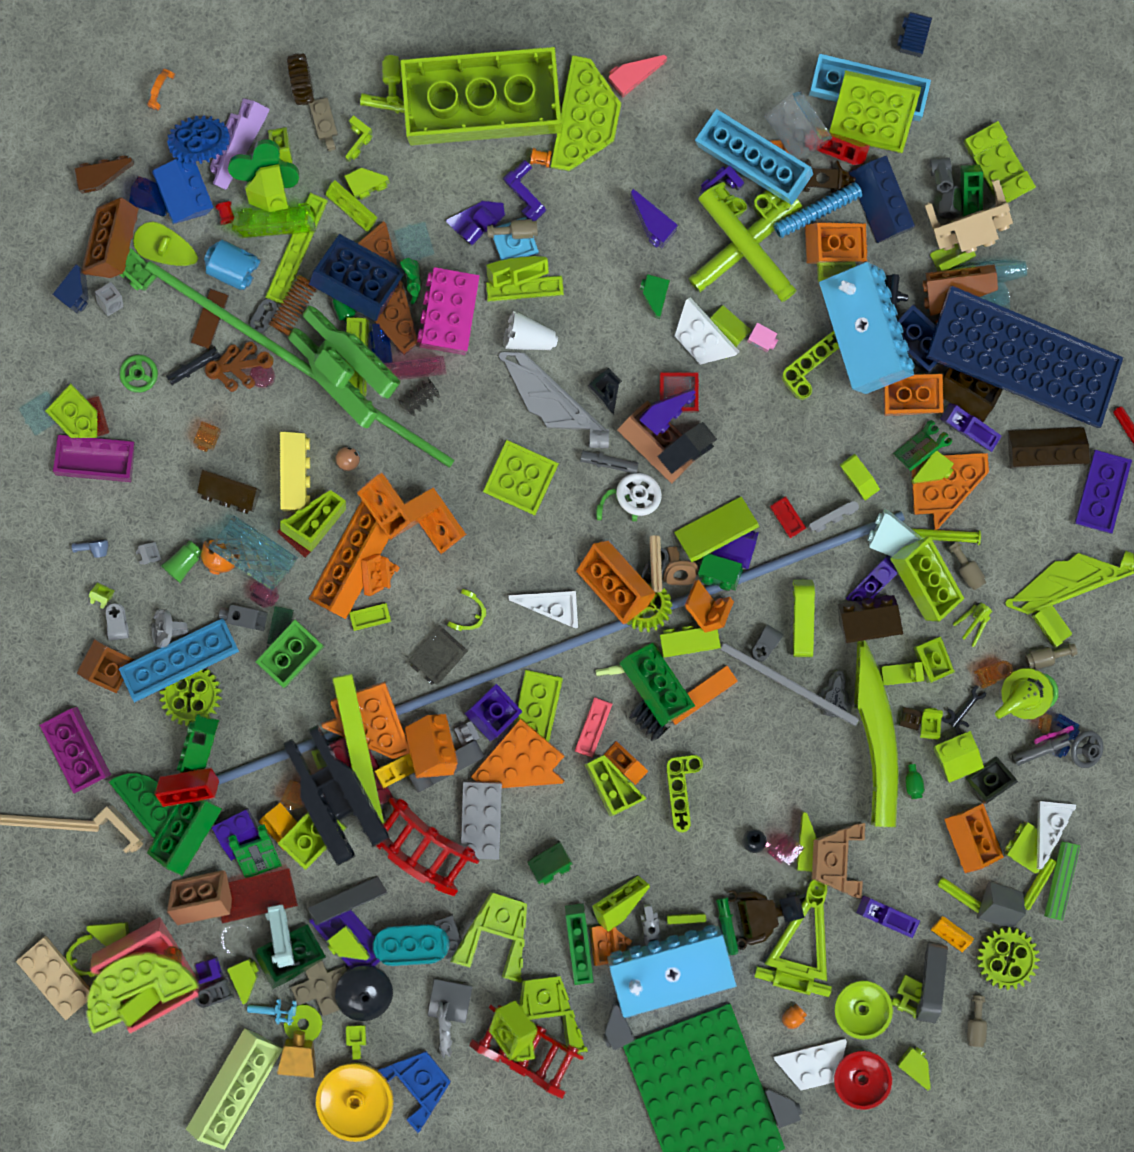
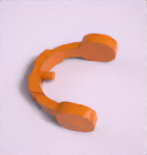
(152, 103)

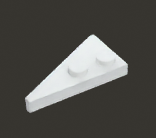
(557, 605)
(1051, 822)

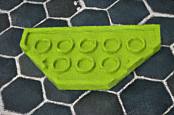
(587, 116)

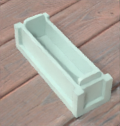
(280, 936)

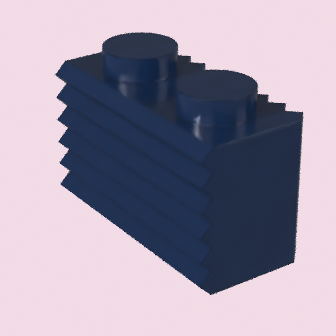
(914, 35)

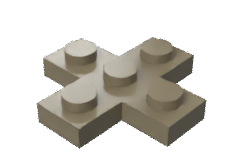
(319, 987)

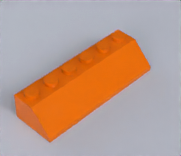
(343, 575)

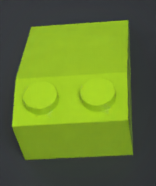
(304, 842)

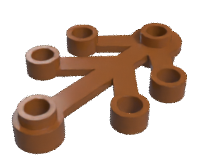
(216, 369)

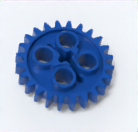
(198, 139)

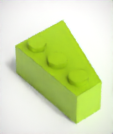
(612, 786)

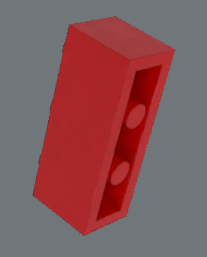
(187, 787)

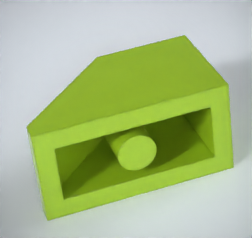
(281, 137)
(934, 469)
(109, 932)
(347, 945)
(244, 978)
(916, 1066)

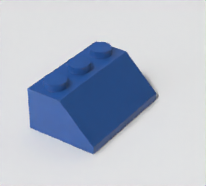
(182, 190)

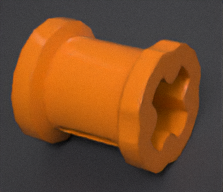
(540, 157)

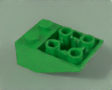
(549, 863)

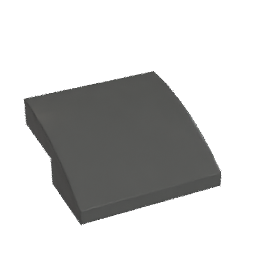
(455, 994)

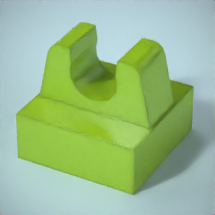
(101, 594)

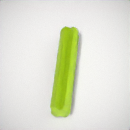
(1039, 883)
(959, 894)

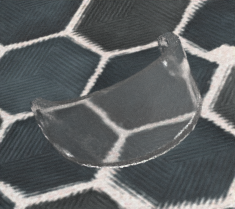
(224, 934)

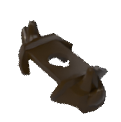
(837, 177)

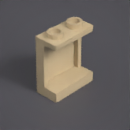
(123, 825)

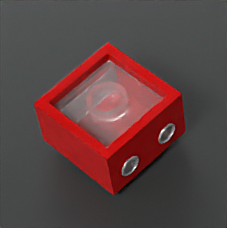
(678, 382)

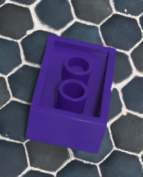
(655, 223)

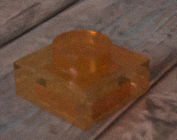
(1045, 723)

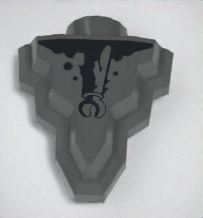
(836, 693)

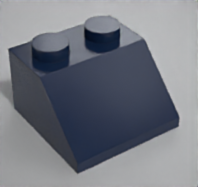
(73, 290)

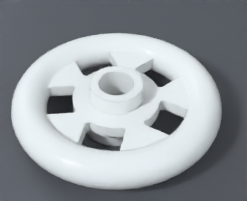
(636, 479)

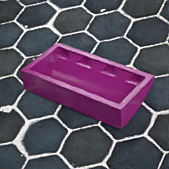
(94, 458)

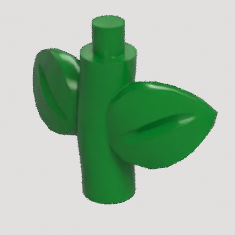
(412, 270)

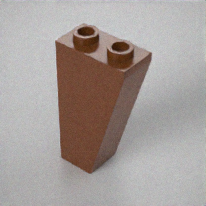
(974, 280)

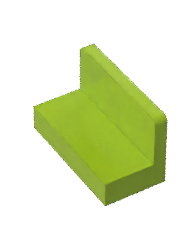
(950, 258)
(1052, 625)

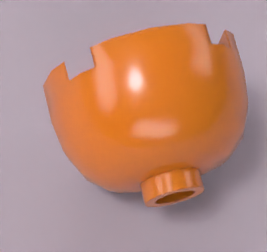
(213, 561)

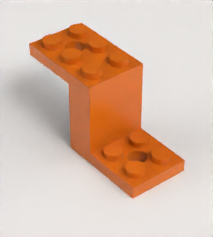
(398, 517)

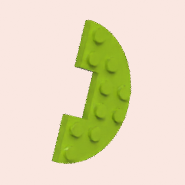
(131, 976)

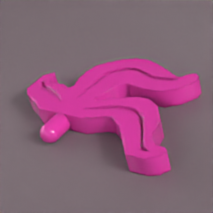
(1053, 735)

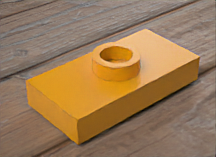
(952, 934)

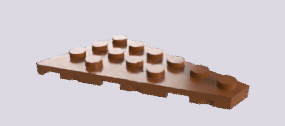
(396, 317)

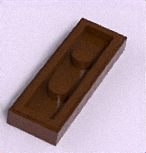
(208, 321)

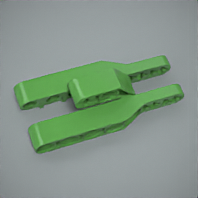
(334, 372)

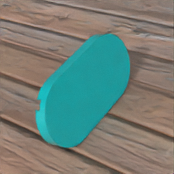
(411, 945)

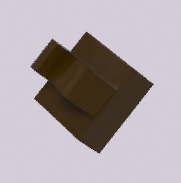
(910, 718)

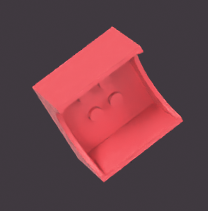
(151, 939)

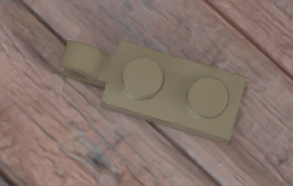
(324, 122)

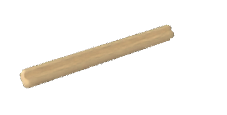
(51, 823)

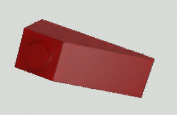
(846, 149)

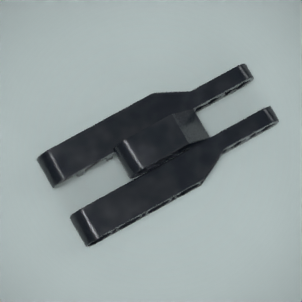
(341, 791)

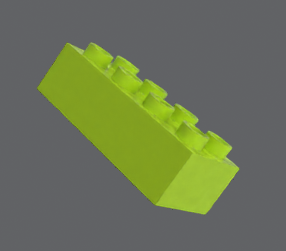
(481, 96)

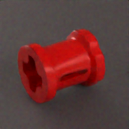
(225, 212)

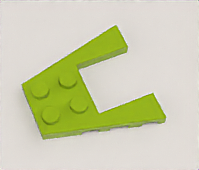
(503, 918)
(548, 999)

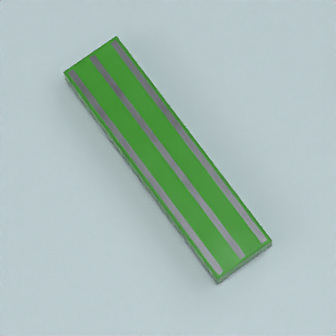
(1062, 880)

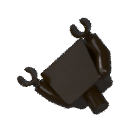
(757, 916)

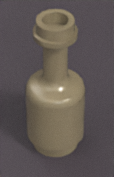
(518, 229)
(969, 569)
(1046, 657)
(977, 1026)

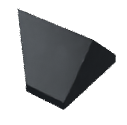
(606, 388)

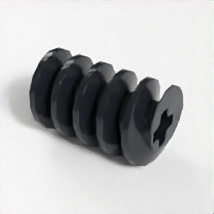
(648, 721)

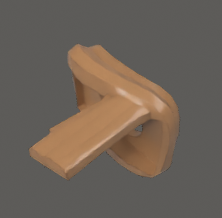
(675, 565)

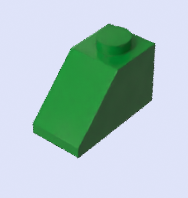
(654, 293)

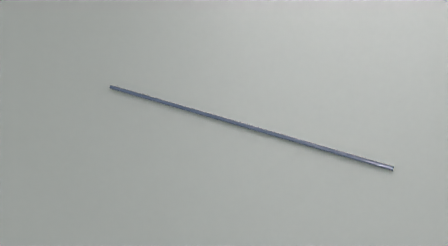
(559, 648)

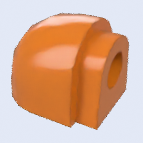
(793, 1017)

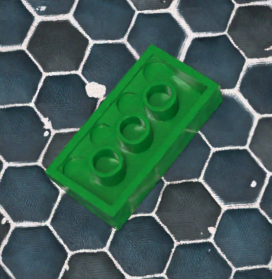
(657, 684)

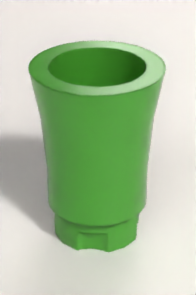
(182, 561)

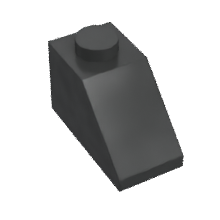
(783, 1108)

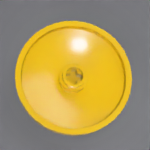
(354, 1102)

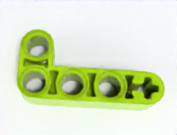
(815, 360)
(803, 617)
(682, 793)

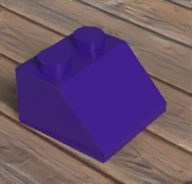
(493, 712)
(240, 825)

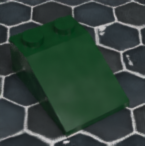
(305, 953)

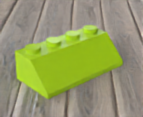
(927, 579)

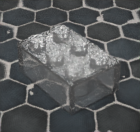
(798, 126)

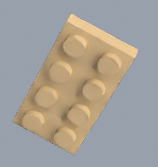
(55, 977)

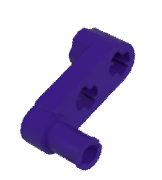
(534, 208)

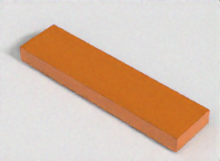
(709, 690)

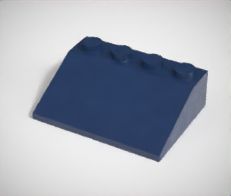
(357, 277)

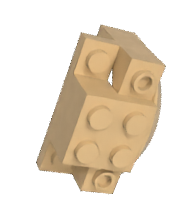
(974, 228)

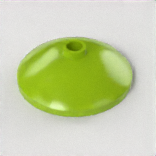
(871, 1021)

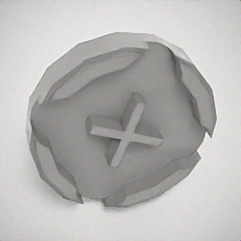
(165, 628)

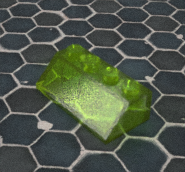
(262, 223)

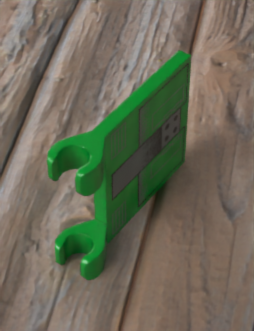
(921, 446)
(257, 855)

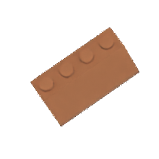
(649, 443)

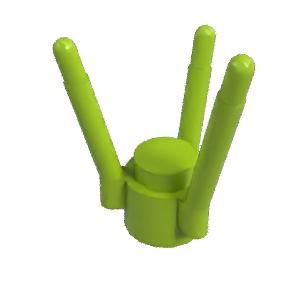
(981, 613)

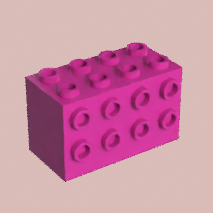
(448, 311)

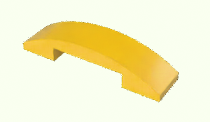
(395, 771)

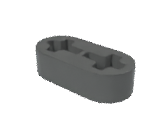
(260, 313)

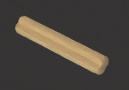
(655, 556)

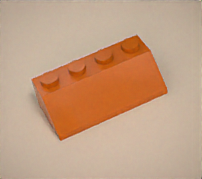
(615, 581)

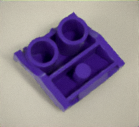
(739, 550)

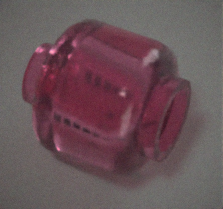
(267, 380)
(263, 595)

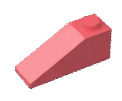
(632, 74)

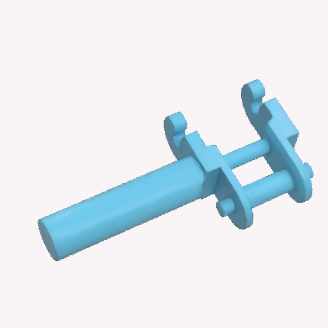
(275, 1010)

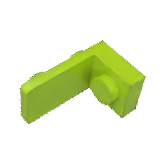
(359, 128)
(902, 673)

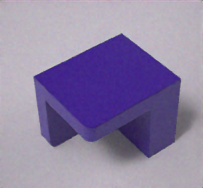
(209, 970)

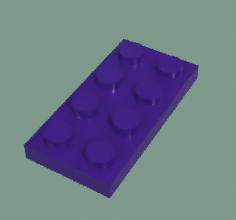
(1103, 491)
(363, 934)

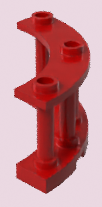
(410, 864)
(521, 1067)

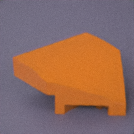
(377, 573)
(606, 942)

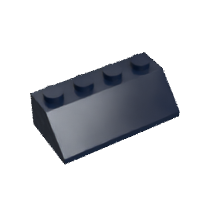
(882, 200)

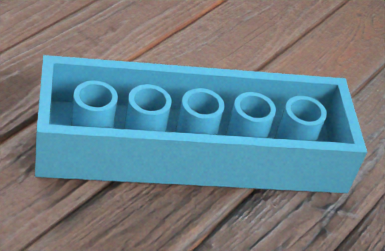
(830, 74)
(754, 157)

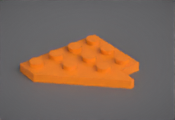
(944, 496)
(379, 720)
(521, 760)

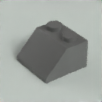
(617, 1029)

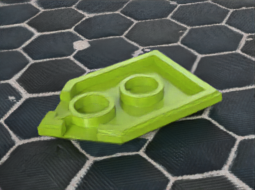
(74, 414)

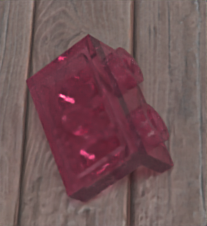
(786, 850)

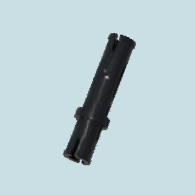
(193, 366)

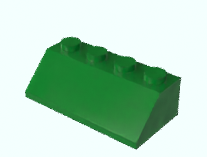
(183, 834)

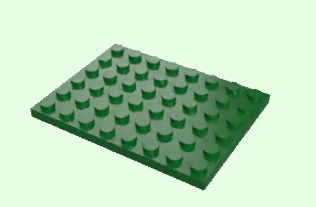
(703, 1087)

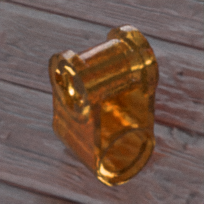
(992, 674)

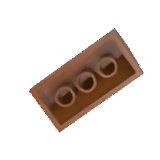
(110, 239)

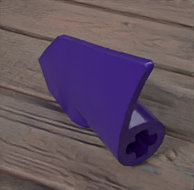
(474, 221)

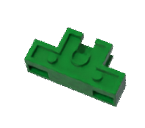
(197, 754)

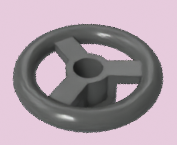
(1091, 750)

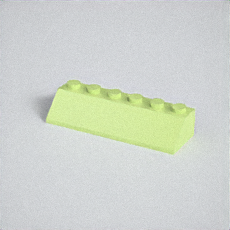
(234, 1089)

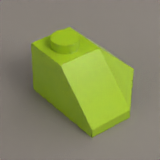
(267, 189)

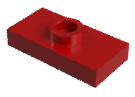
(787, 517)

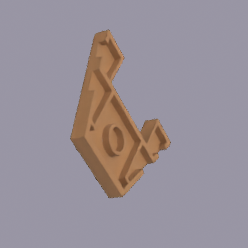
(831, 859)

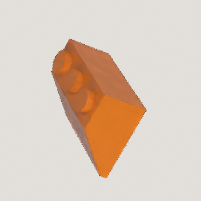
(431, 746)
(974, 838)

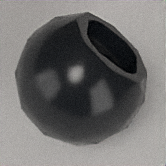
(754, 841)

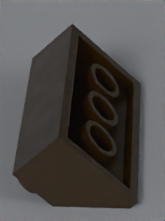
(1048, 448)

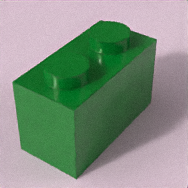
(720, 572)

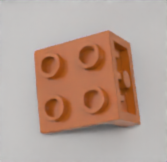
(708, 613)

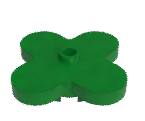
(265, 154)

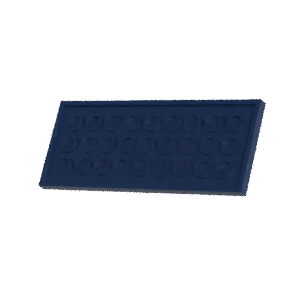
(1024, 357)

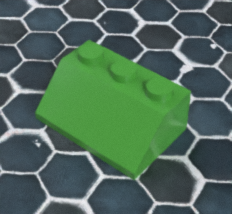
(290, 654)

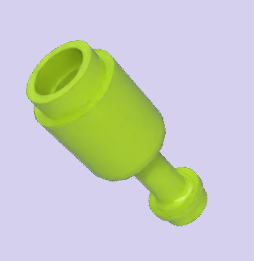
(391, 76)

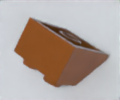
(102, 666)

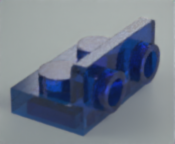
(380, 344)

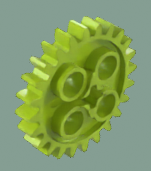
(208, 697)
(1025, 963)

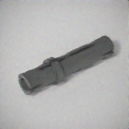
(609, 462)
(1049, 746)

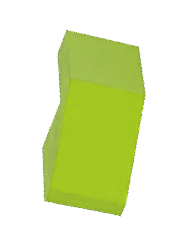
(860, 477)

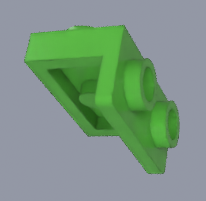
(136, 271)

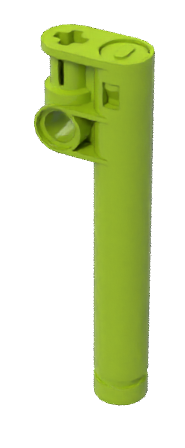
(726, 211)
(760, 230)

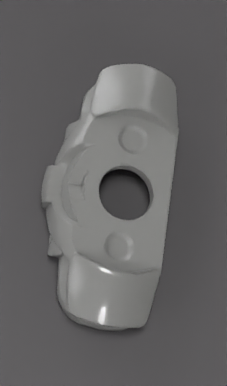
(444, 1029)

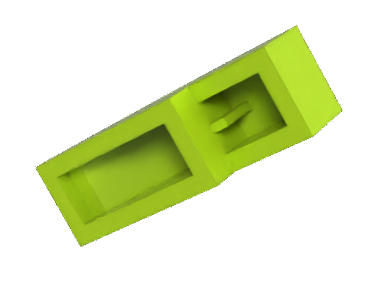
(516, 270)

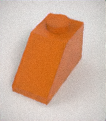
(626, 763)

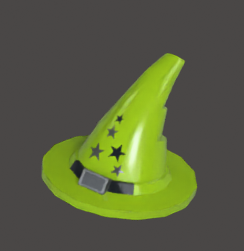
(1025, 694)

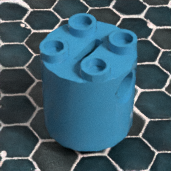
(231, 264)

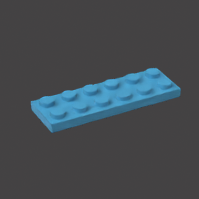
(178, 660)

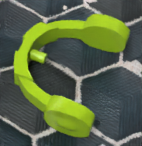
(470, 594)
(69, 955)

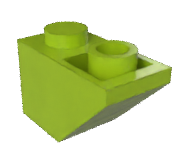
(364, 182)

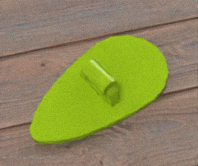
(163, 245)

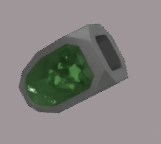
(950, 203)

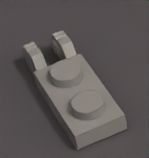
(834, 516)

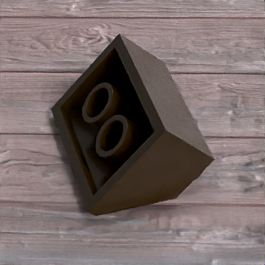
(970, 393)
(228, 492)
(870, 619)

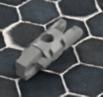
(648, 920)

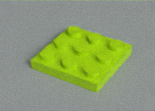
(520, 477)

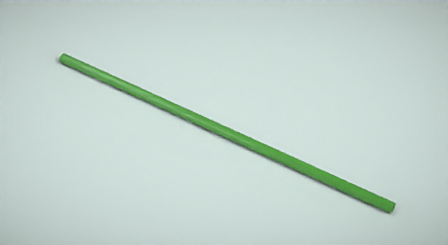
(287, 356)

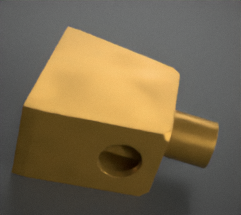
(298, 1057)

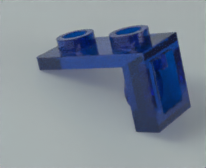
(1064, 722)

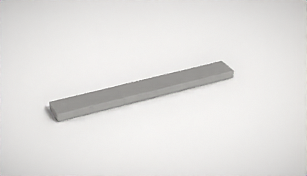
(790, 684)

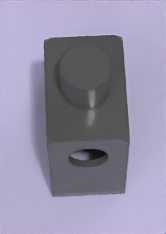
(248, 617)

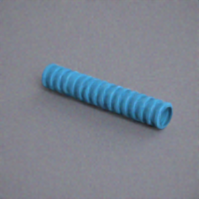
(818, 209)

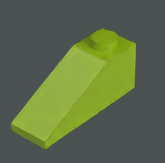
(806, 840)
(618, 905)

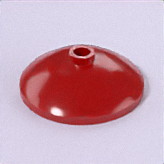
(869, 1092)

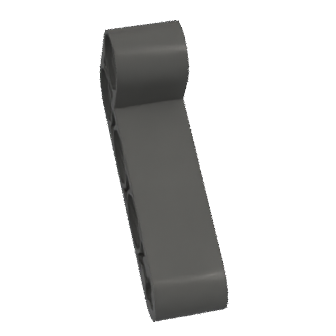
(465, 756)
(933, 983)

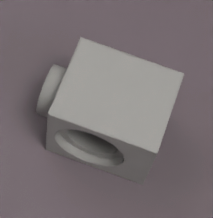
(109, 299)

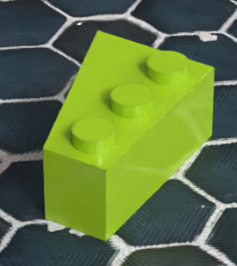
(315, 520)

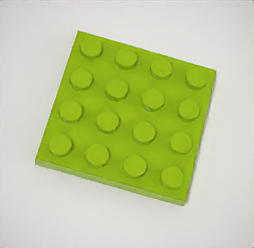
(875, 111)

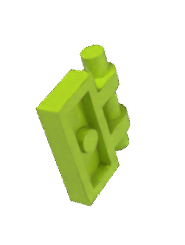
(911, 990)

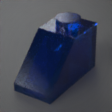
(147, 196)

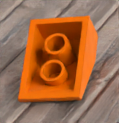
(836, 242)
(914, 395)

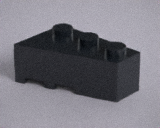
(688, 447)

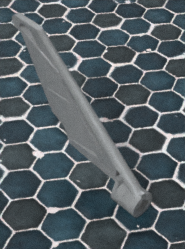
(550, 401)

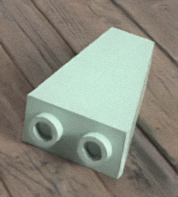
(891, 534)

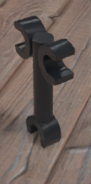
(955, 720)

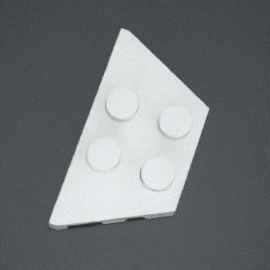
(702, 336)
(813, 1065)

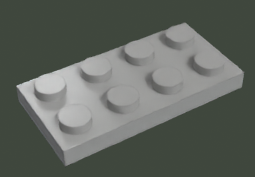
(482, 818)

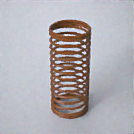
(302, 281)

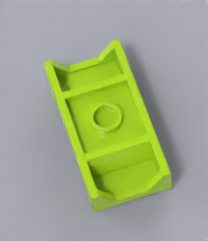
(997, 159)

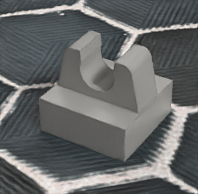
(149, 553)
(467, 733)

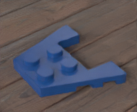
(424, 1081)

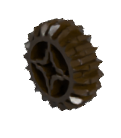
(300, 79)

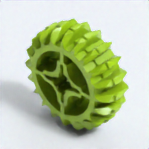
(641, 620)

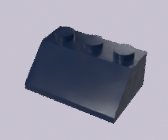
(918, 334)

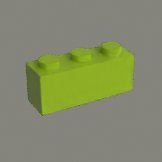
(688, 641)

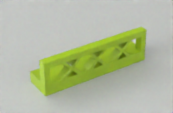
(360, 328)

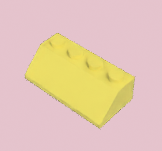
(294, 471)

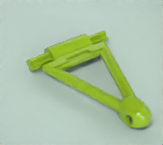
(794, 975)

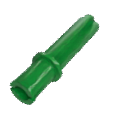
(727, 926)

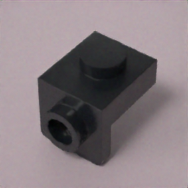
(792, 906)

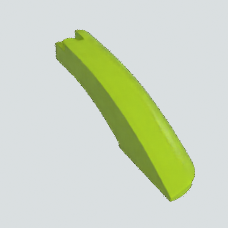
(878, 723)

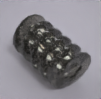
(419, 398)

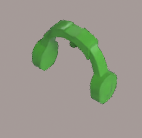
(600, 507)

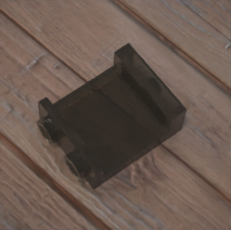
(438, 656)

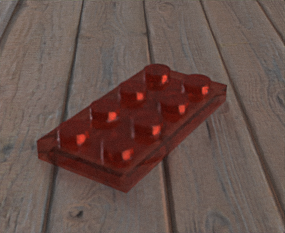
(257, 893)

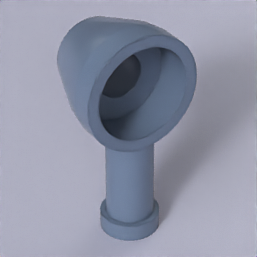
(98, 548)

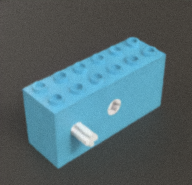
(867, 328)
(645, 974)

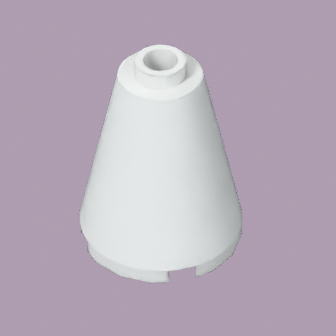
(528, 334)

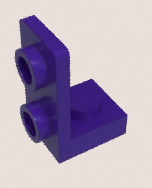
(732, 180)

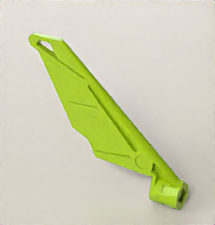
(1070, 579)

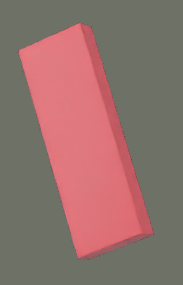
(593, 727)

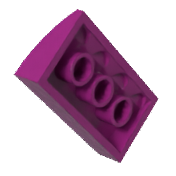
(75, 750)

